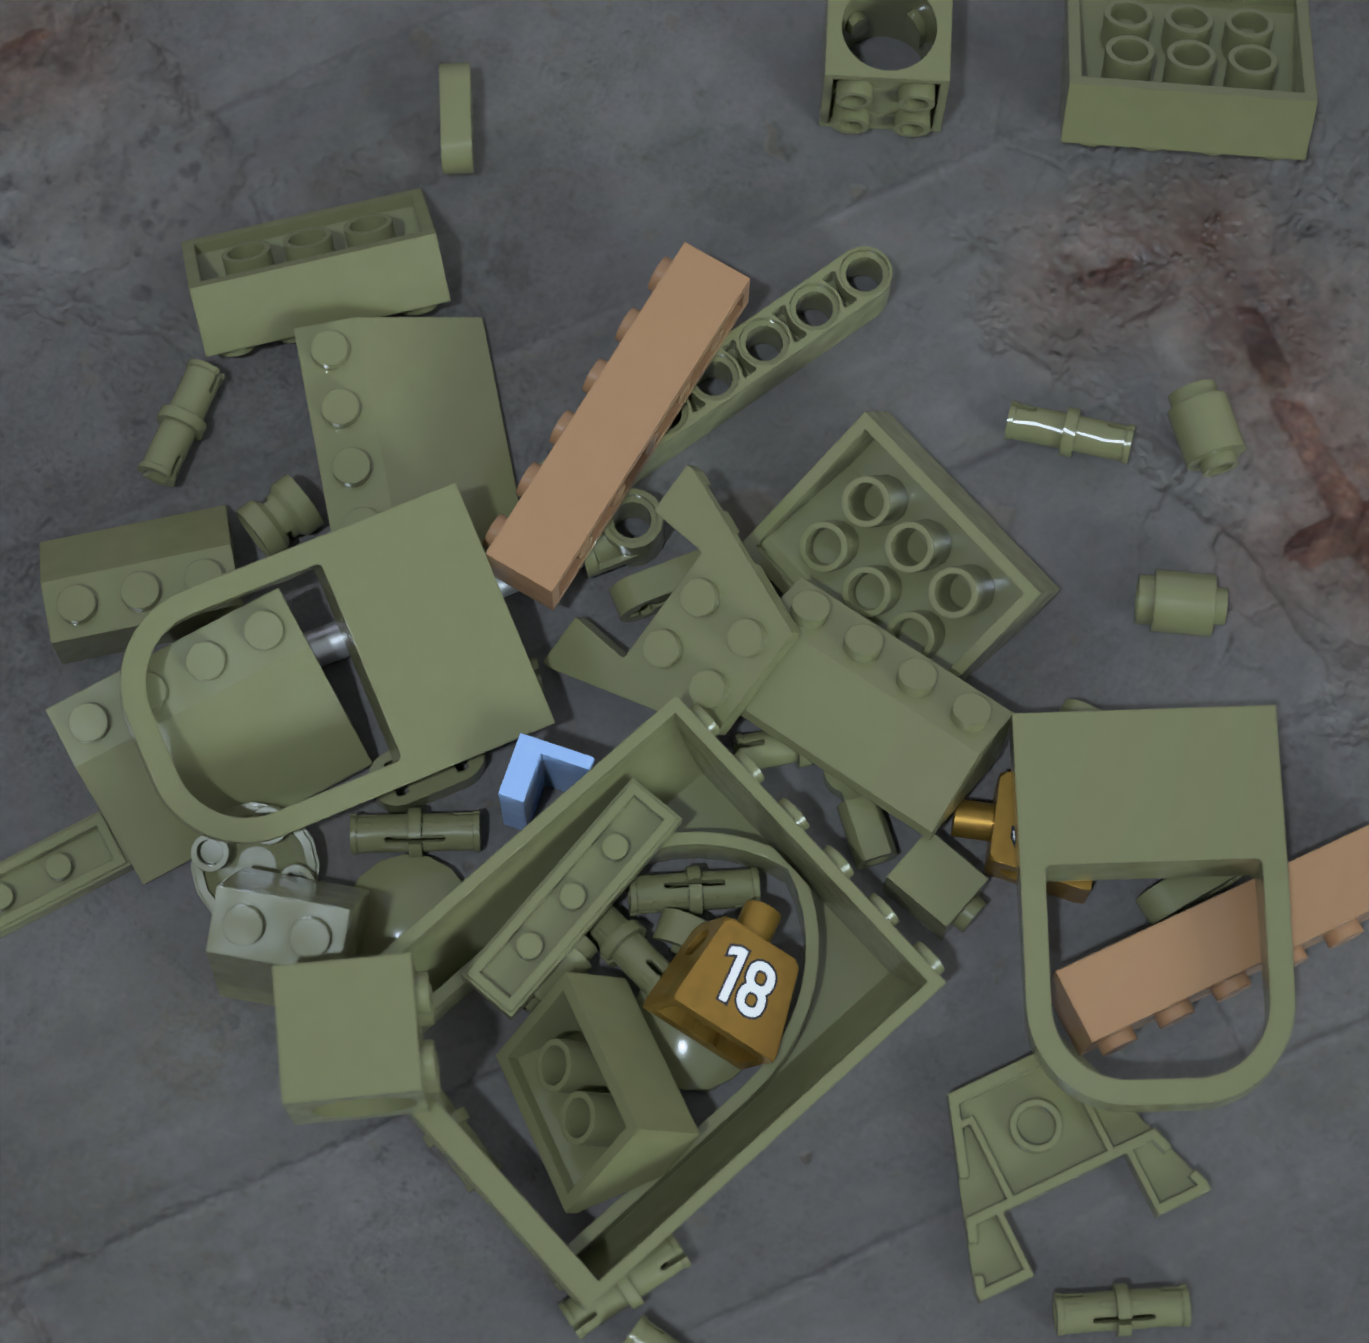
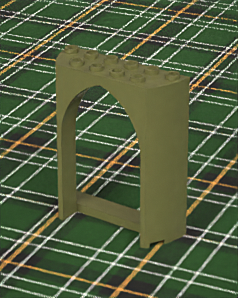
(853, 992)

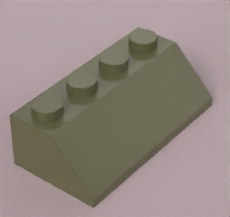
(314, 270)
(878, 713)

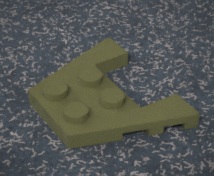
(711, 636)
(1026, 1137)

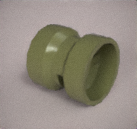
(283, 514)

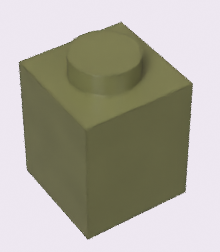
(937, 886)

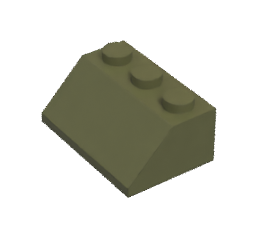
(111, 578)
(595, 1091)

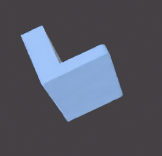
(530, 769)

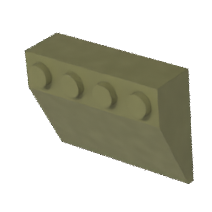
(1189, 76)
(404, 414)
(902, 548)
(240, 720)

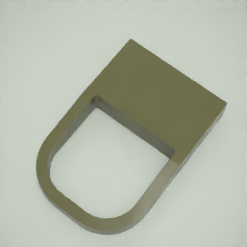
(420, 633)
(1150, 802)

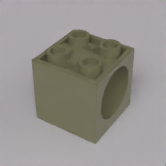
(865, 97)
(354, 1038)

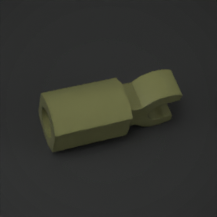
(863, 825)

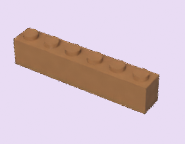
(616, 425)
(1208, 950)

